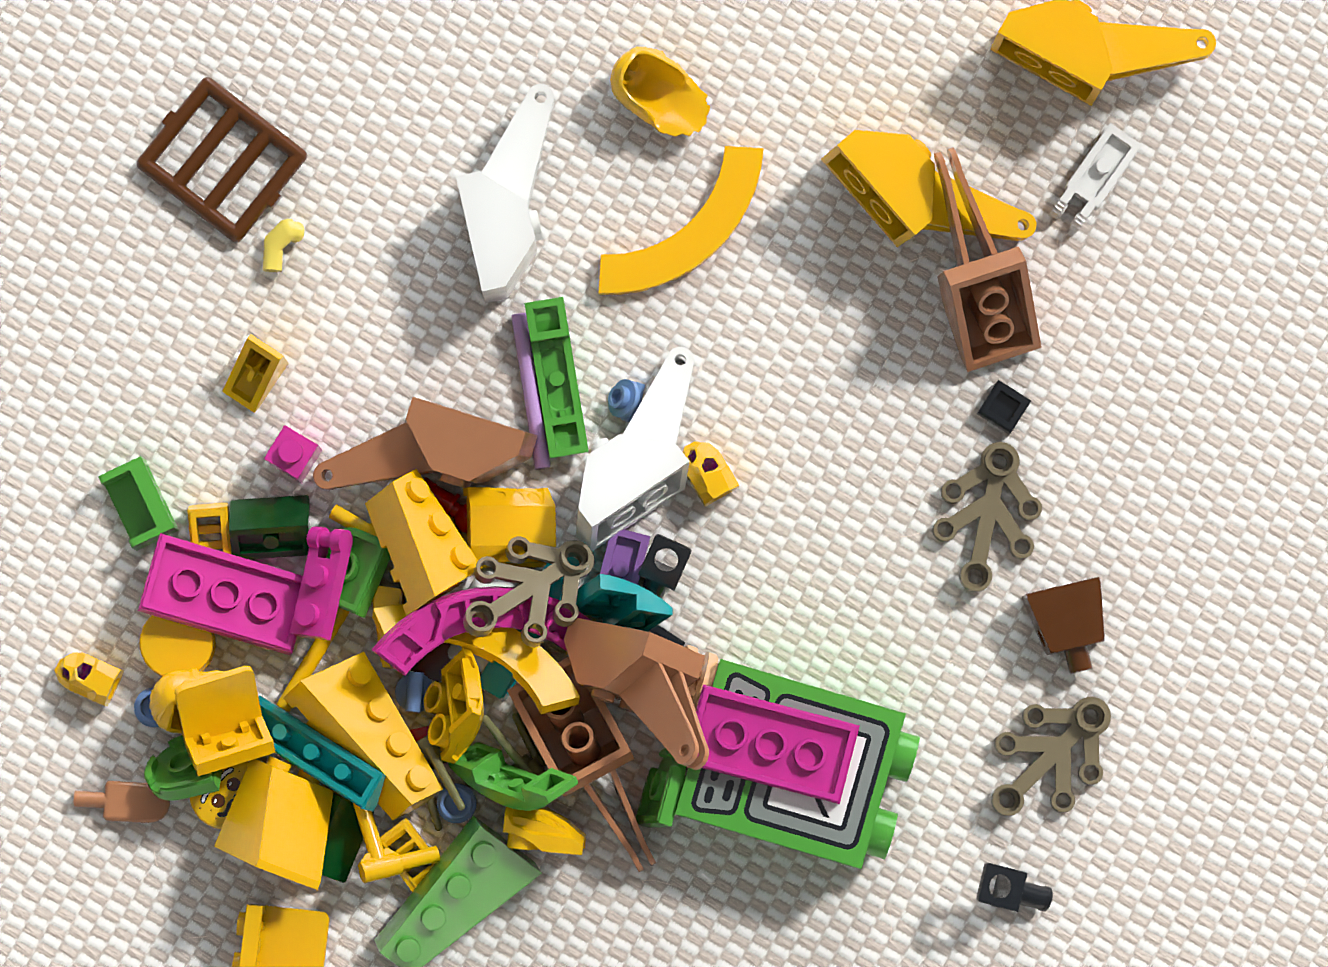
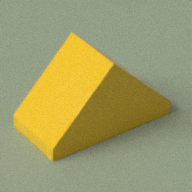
(254, 373)

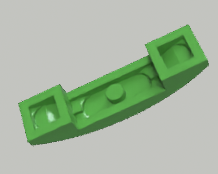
(556, 377)
(512, 787)

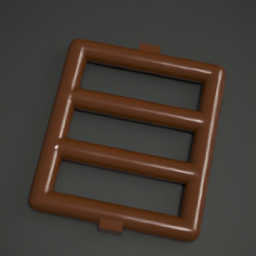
(207, 208)

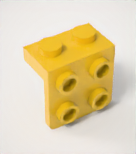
(223, 720)
(281, 937)

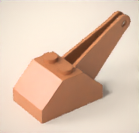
(988, 298)
(432, 442)
(647, 678)
(584, 744)

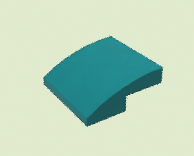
(622, 603)

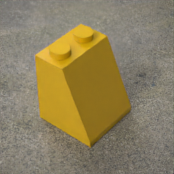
(279, 822)

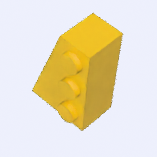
(421, 541)

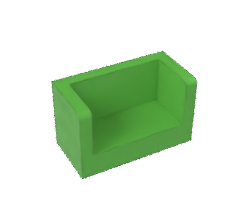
(139, 502)

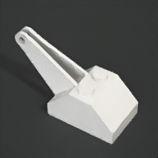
(499, 199)
(642, 466)

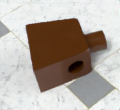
(1068, 620)

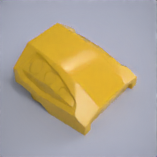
(505, 513)
(457, 706)
(543, 831)

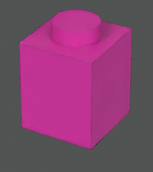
(293, 454)

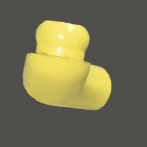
(276, 240)

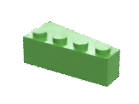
(455, 895)

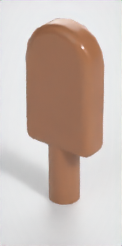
(125, 802)

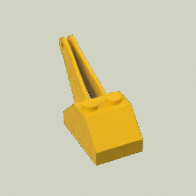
(1080, 54)
(904, 193)

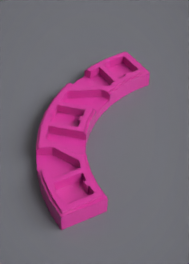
(443, 619)

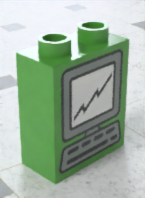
(797, 821)

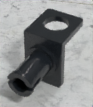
(659, 575)
(1012, 889)

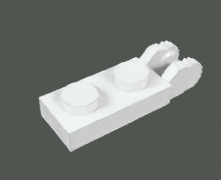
(1098, 173)

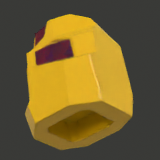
(708, 472)
(89, 677)

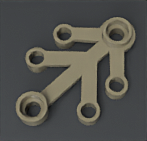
(989, 509)
(532, 584)
(1055, 751)

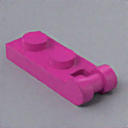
(321, 583)

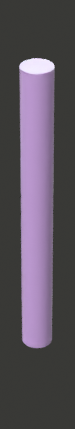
(530, 389)

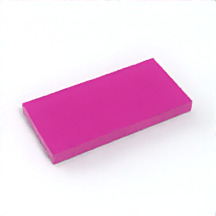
(221, 594)
(776, 744)

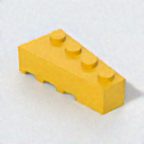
(359, 715)

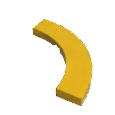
(694, 242)
(530, 666)

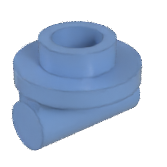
(625, 399)
(411, 691)

